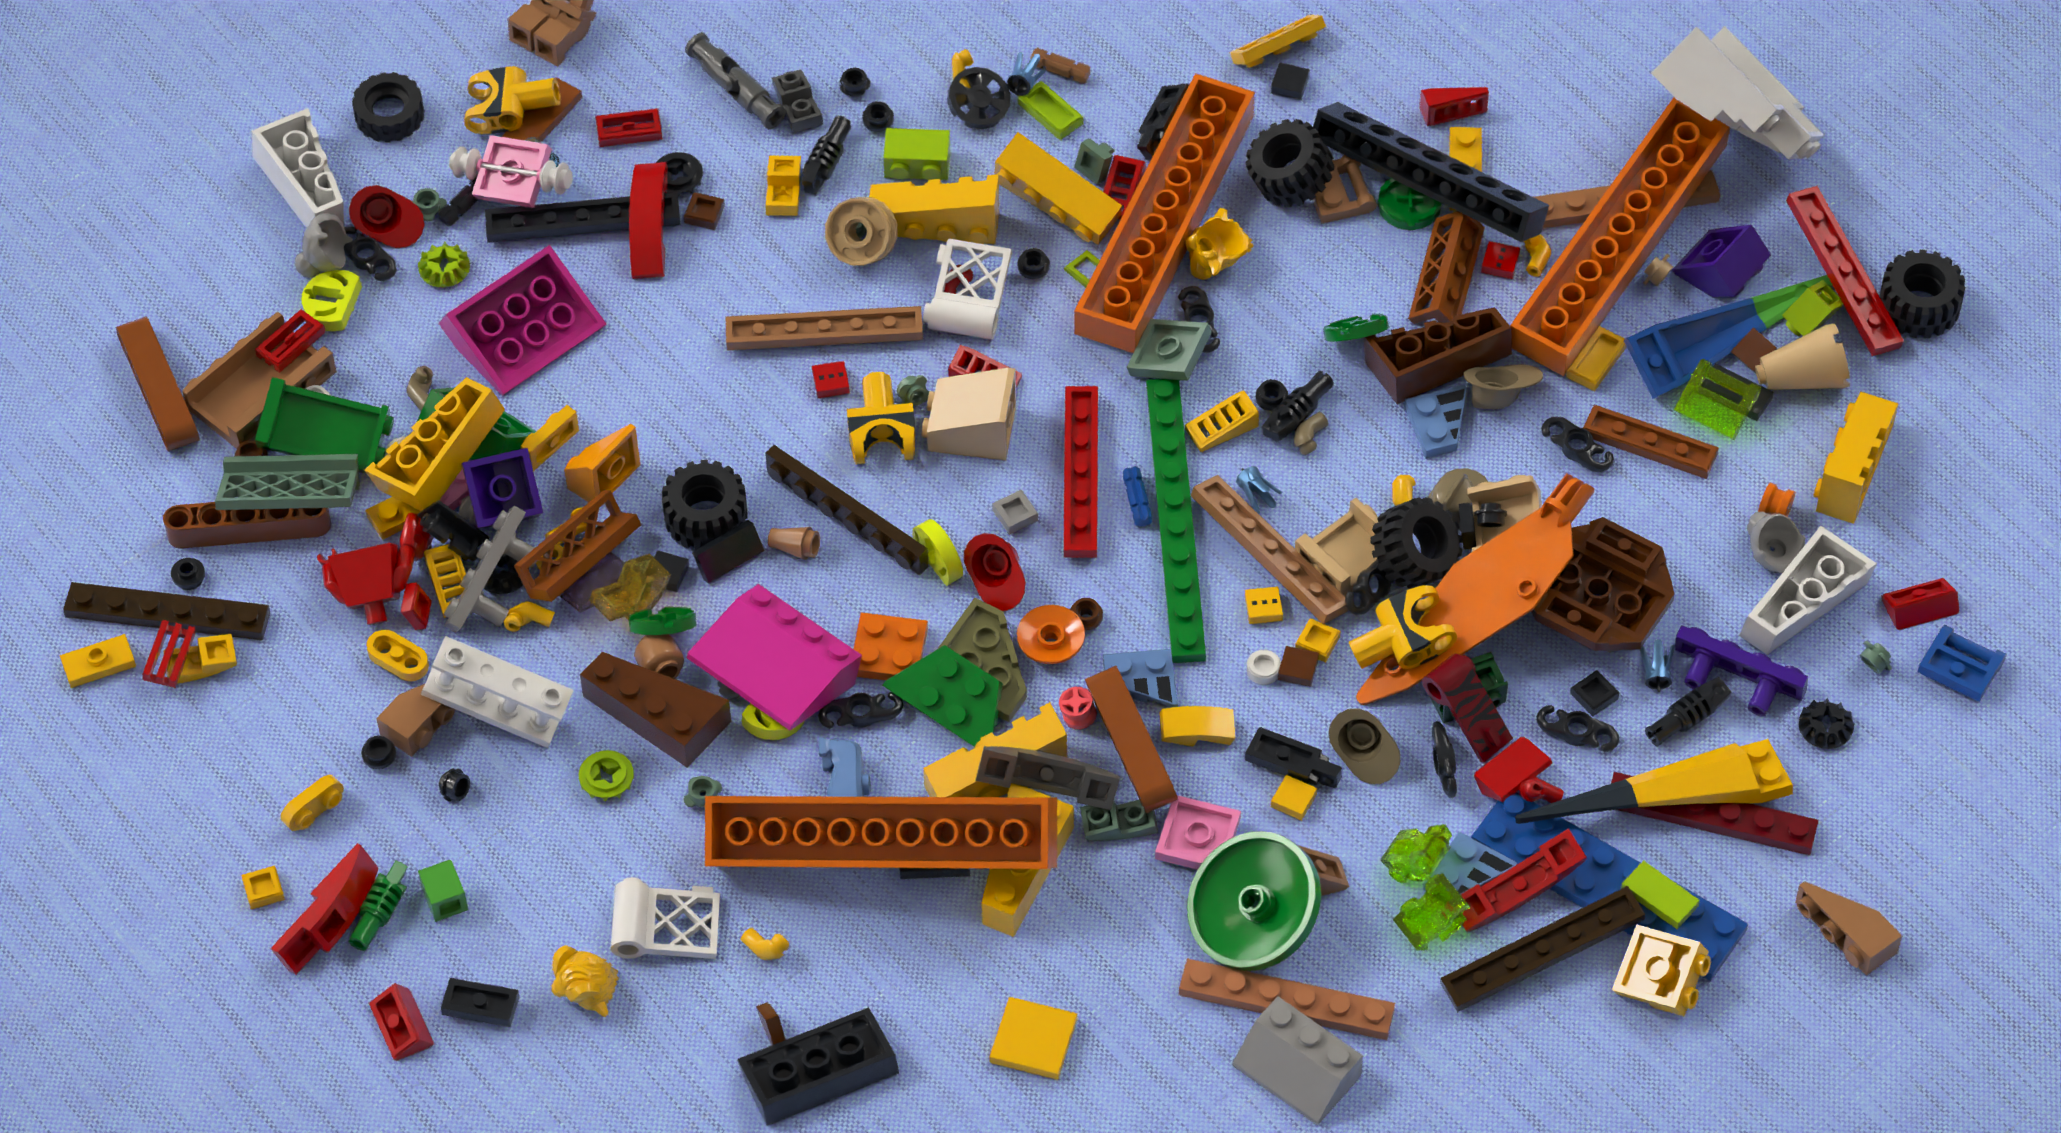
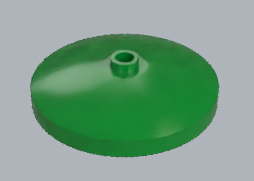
(1254, 901)

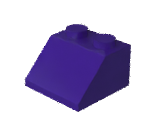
(1723, 261)
(500, 484)

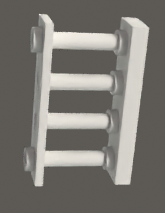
(496, 692)

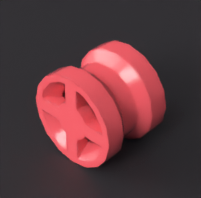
(1071, 702)

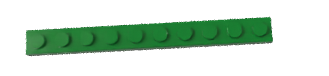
(1175, 521)

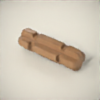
(1062, 65)

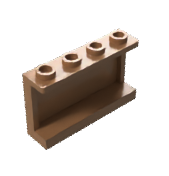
(235, 387)

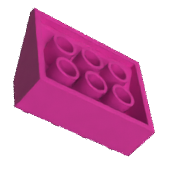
(522, 321)
(776, 657)

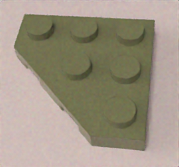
(985, 641)

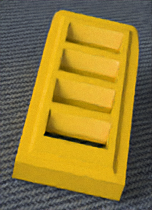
(1229, 407)
(440, 561)

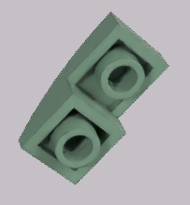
(1119, 823)

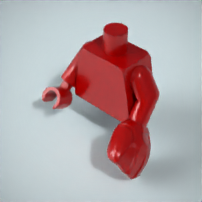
(375, 573)

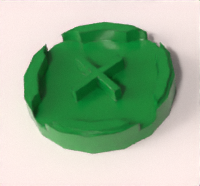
(1406, 207)
(1355, 328)
(667, 621)

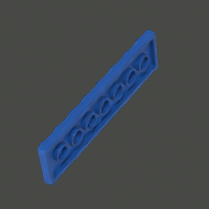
(1603, 875)

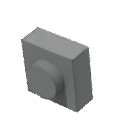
(1015, 512)

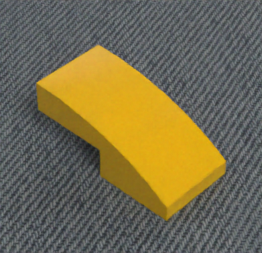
(783, 185)
(209, 658)
(1193, 723)

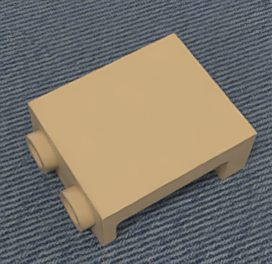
(1517, 496)
(1343, 547)

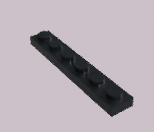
(568, 218)

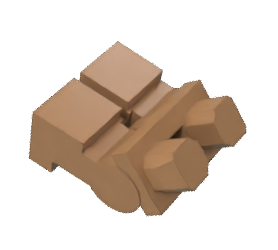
(551, 26)

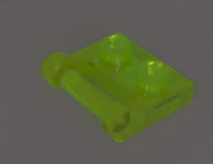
(1712, 409)

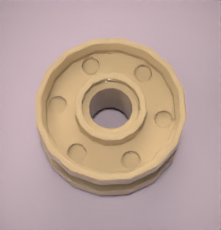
(842, 235)

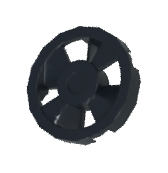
(978, 97)

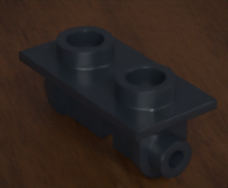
(446, 524)

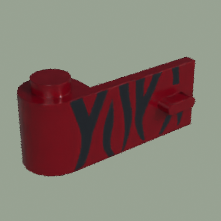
(1460, 689)

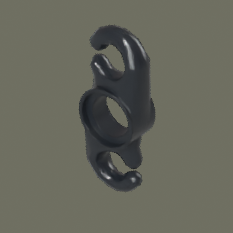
(379, 258)
(1201, 307)
(1582, 456)
(1367, 596)
(876, 713)
(1594, 728)
(1444, 759)

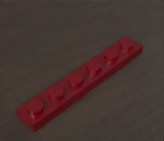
(1738, 821)

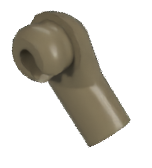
(419, 386)
(1305, 432)

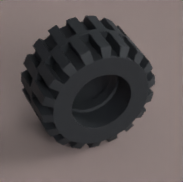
(1279, 147)
(1927, 274)
(699, 484)
(1397, 550)

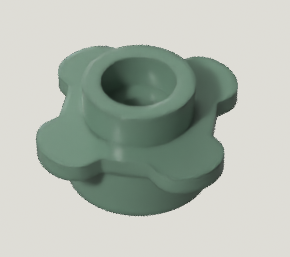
(429, 197)
(913, 390)
(1876, 657)
(699, 785)

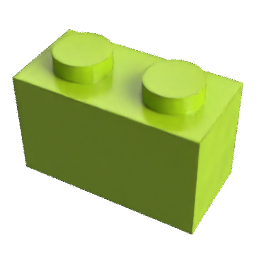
(916, 154)

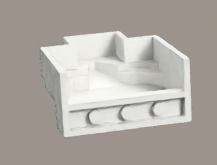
(1730, 84)

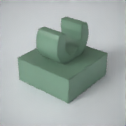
(1094, 160)

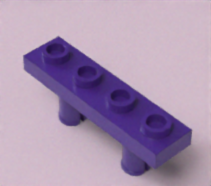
(1753, 667)

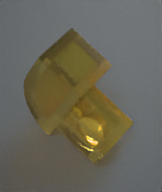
(637, 588)

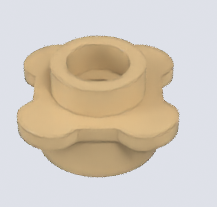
(1658, 270)

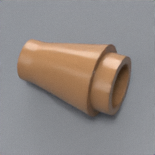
(798, 541)

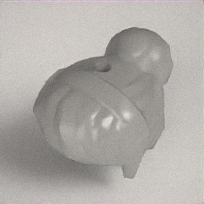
(322, 246)
(1775, 532)

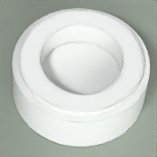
(1263, 667)

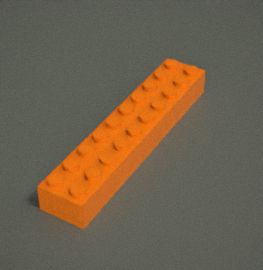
(1164, 213)
(1618, 236)
(881, 832)

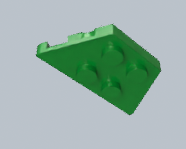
(951, 693)

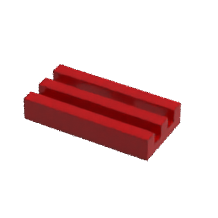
(629, 131)
(294, 343)
(175, 632)

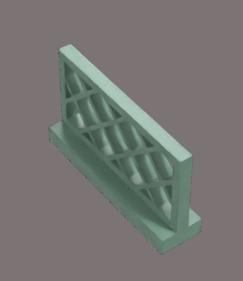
(322, 479)

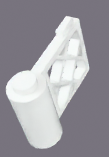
(960, 312)
(635, 920)

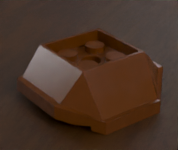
(1627, 575)

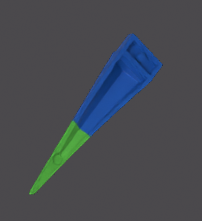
(1672, 349)

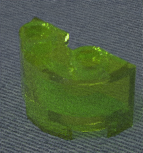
(1417, 854)
(1434, 914)

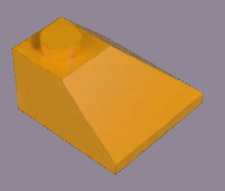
(603, 464)

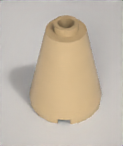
(1806, 363)

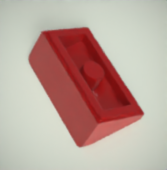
(1921, 603)
(1510, 768)
(400, 1022)

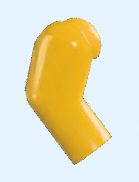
(959, 62)
(1540, 254)
(1402, 489)
(526, 613)

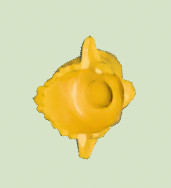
(1216, 245)
(583, 979)

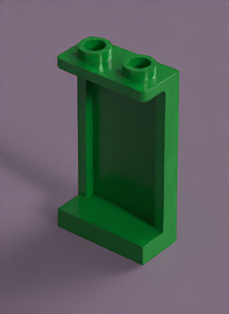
(322, 424)

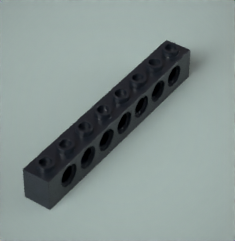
(1431, 172)

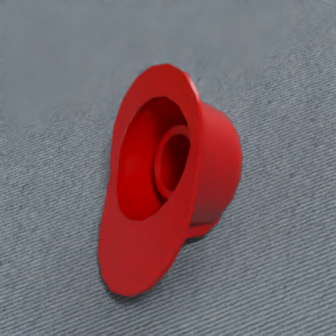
(386, 216)
(995, 571)

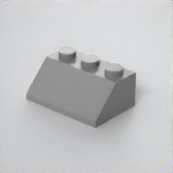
(1298, 1060)

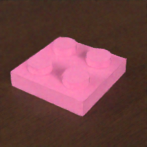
(1194, 831)

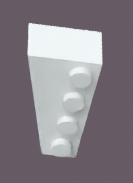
(298, 166)
(1811, 585)

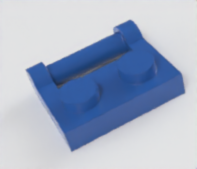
(1957, 669)

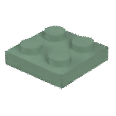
(1169, 349)

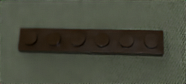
(846, 509)
(151, 607)
(1542, 949)

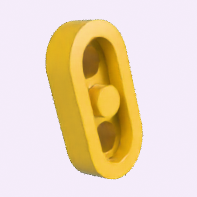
(401, 655)
(312, 802)

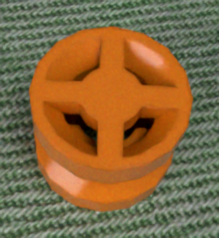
(1776, 500)

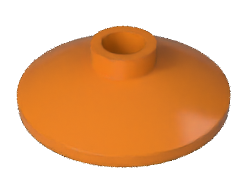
(1048, 623)

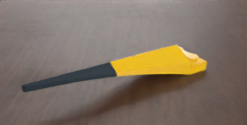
(1718, 776)

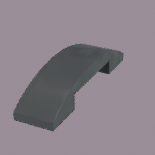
(1049, 773)

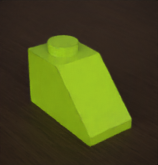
(1812, 309)

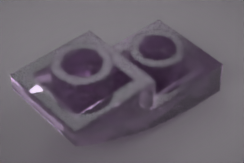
(600, 575)

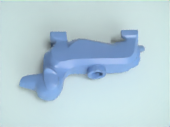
(848, 769)

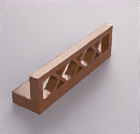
(1454, 268)
(584, 555)

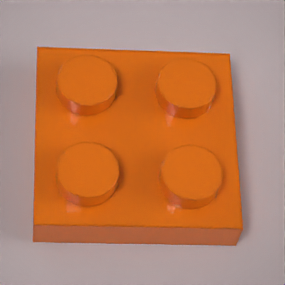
(888, 644)

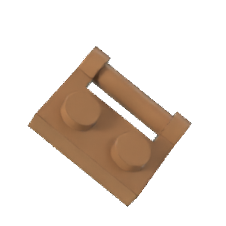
(1333, 201)

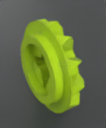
(455, 270)
(611, 763)

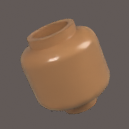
(660, 655)

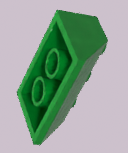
(503, 437)

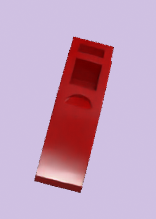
(332, 912)

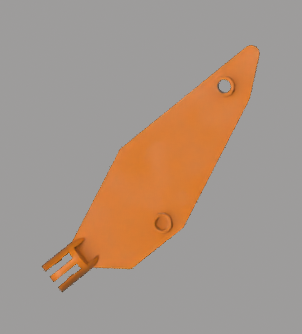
(1493, 585)

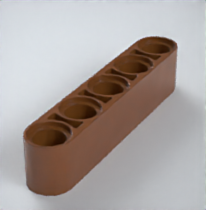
(157, 383)
(233, 529)
(1131, 739)

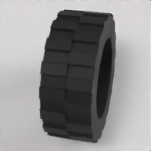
(390, 127)

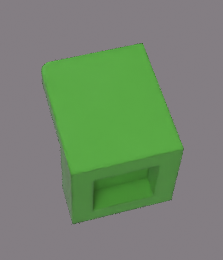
(443, 890)

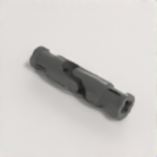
(735, 81)

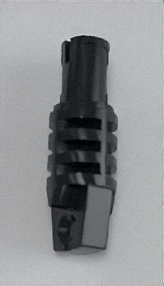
(825, 155)
(1296, 407)
(1689, 710)

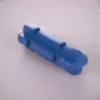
(1137, 496)

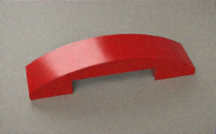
(647, 220)
(1523, 881)

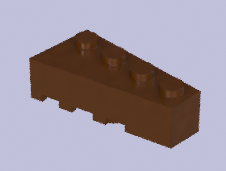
(1437, 353)
(656, 707)

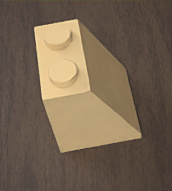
(972, 414)

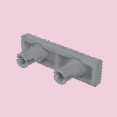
(472, 598)

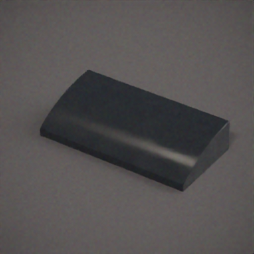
(818, 1066)

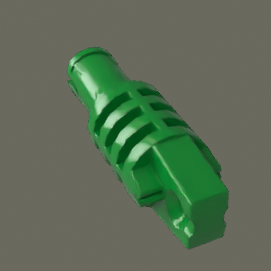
(378, 905)

